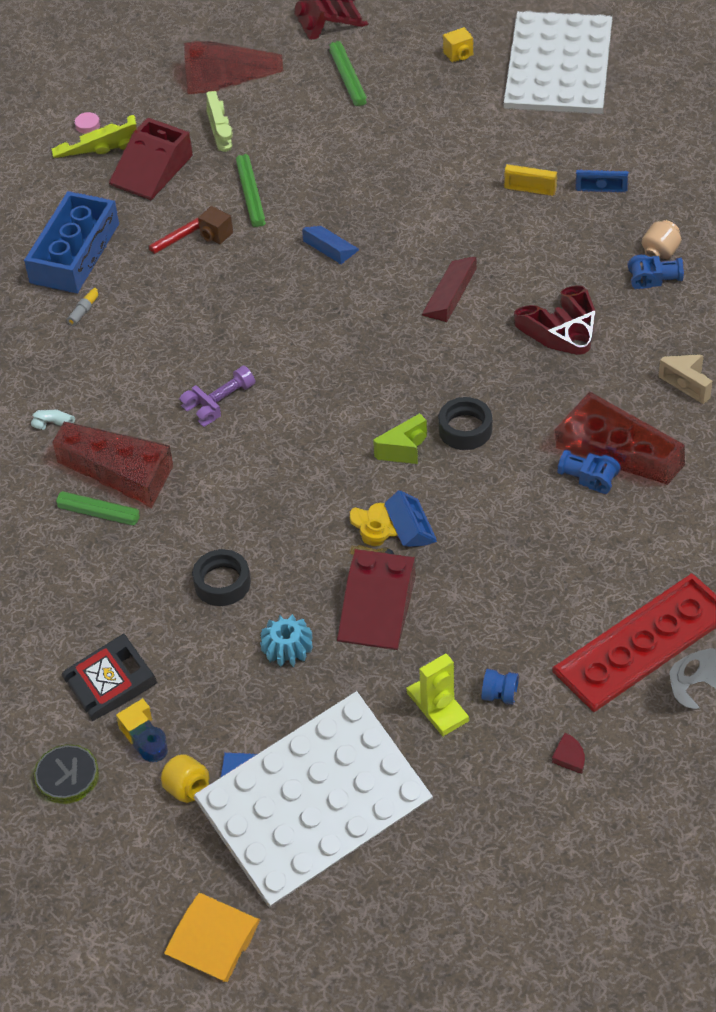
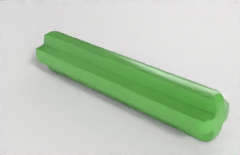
(98, 508)

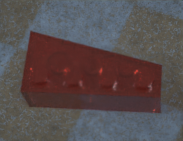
(607, 430)
(115, 460)

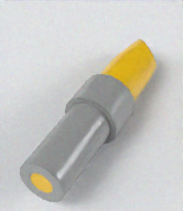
(82, 307)

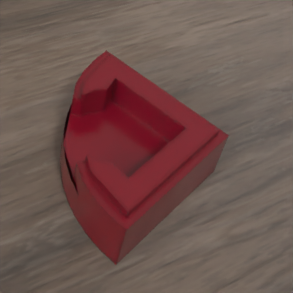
(569, 754)

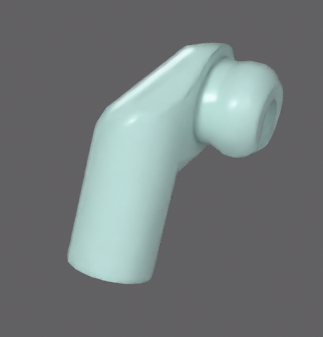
(53, 416)

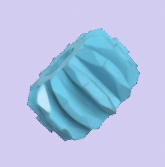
(286, 640)

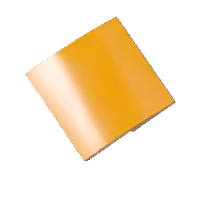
(212, 936)

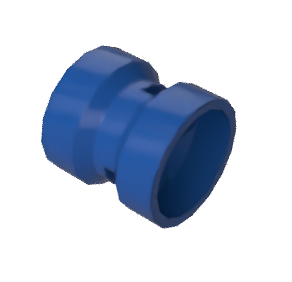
(499, 686)

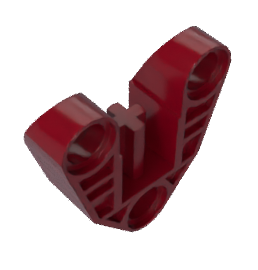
(562, 326)

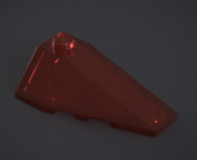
(219, 65)

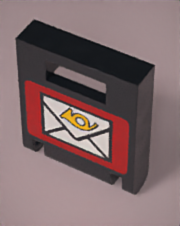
(105, 680)

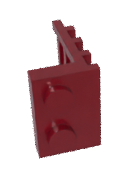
(314, 14)

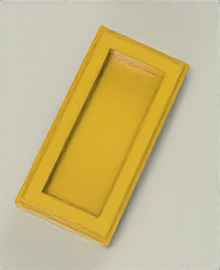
(530, 180)

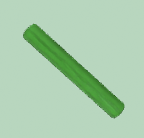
(347, 73)
(250, 190)

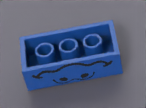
(72, 242)

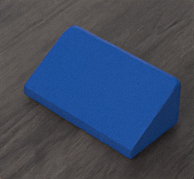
(601, 181)
(328, 243)
(409, 520)

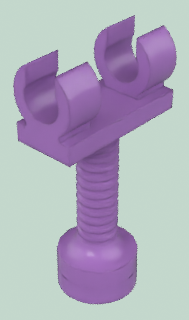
(210, 410)

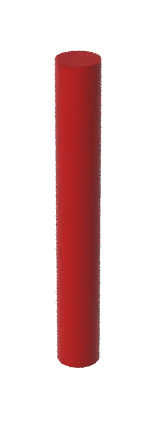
(174, 236)

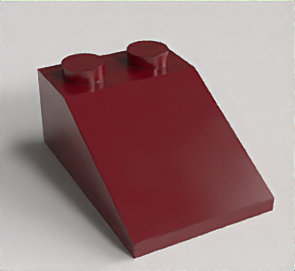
(376, 599)

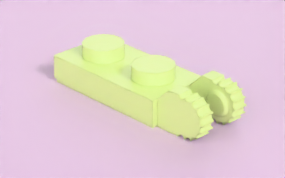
(219, 124)

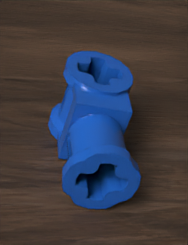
(654, 271)
(590, 470)

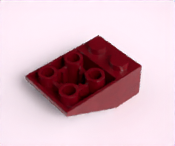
(152, 158)

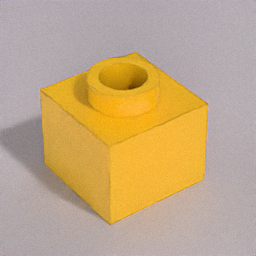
(458, 44)

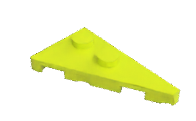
(99, 140)

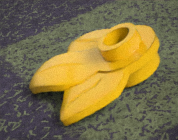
(373, 524)

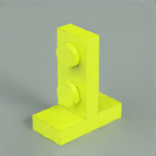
(436, 695)

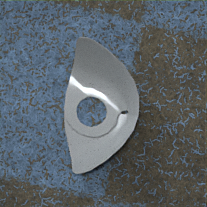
(705, 672)

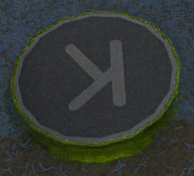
(66, 773)

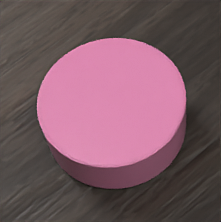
(87, 122)

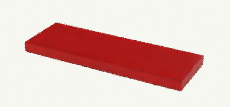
(640, 643)

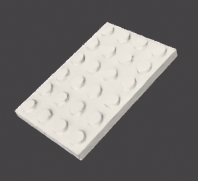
(558, 62)
(312, 798)

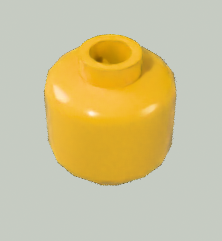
(184, 777)

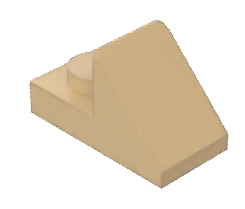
(686, 375)

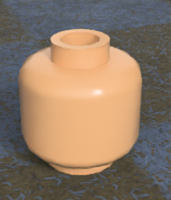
(661, 239)

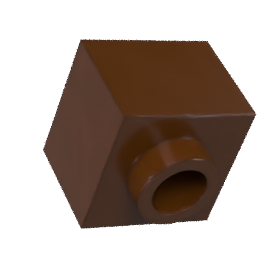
(215, 225)

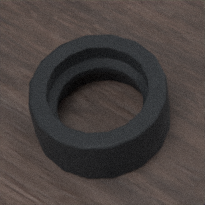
(465, 439)
(225, 595)

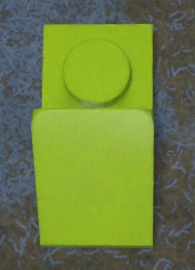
(402, 441)

